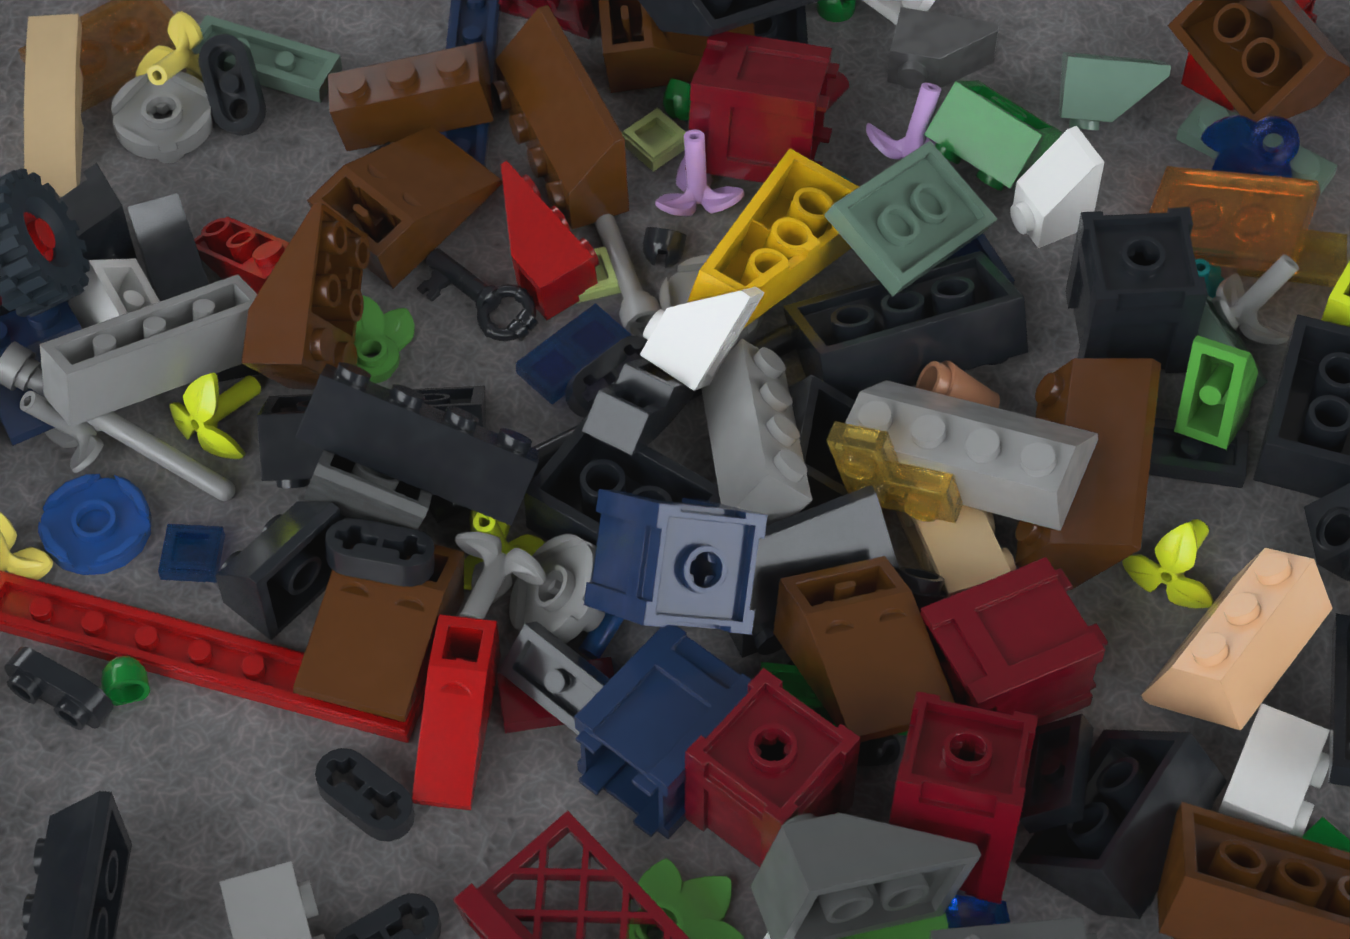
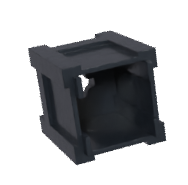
(1136, 287)

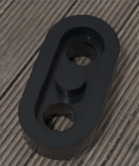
(232, 87)
(72, 696)

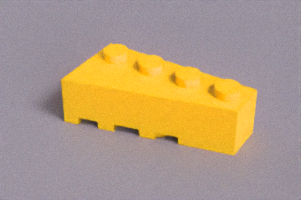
(778, 236)

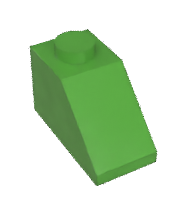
(1216, 392)

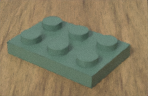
(910, 217)

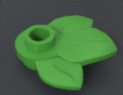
(382, 335)
(694, 904)

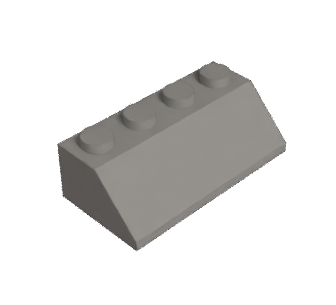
(997, 456)

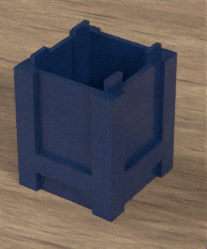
(675, 562)
(647, 719)

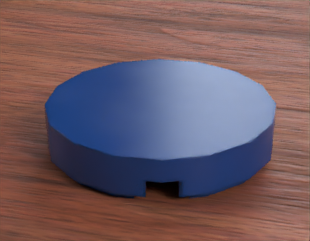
(101, 539)

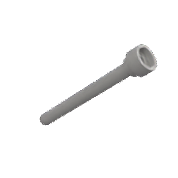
(637, 304)
(22, 371)

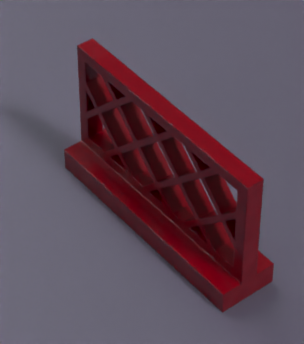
(494, 920)

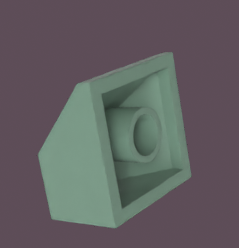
(1104, 86)

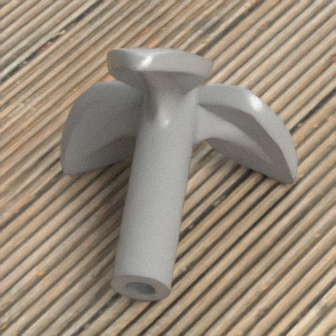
(1241, 308)
(80, 435)
(493, 575)

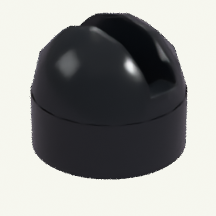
(663, 242)

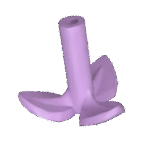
(919, 122)
(697, 183)

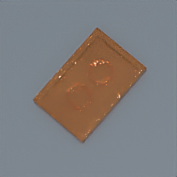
(116, 42)
(1240, 216)

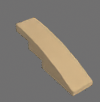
(53, 101)

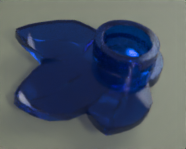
(1243, 149)

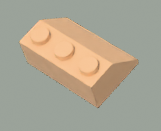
(1244, 641)

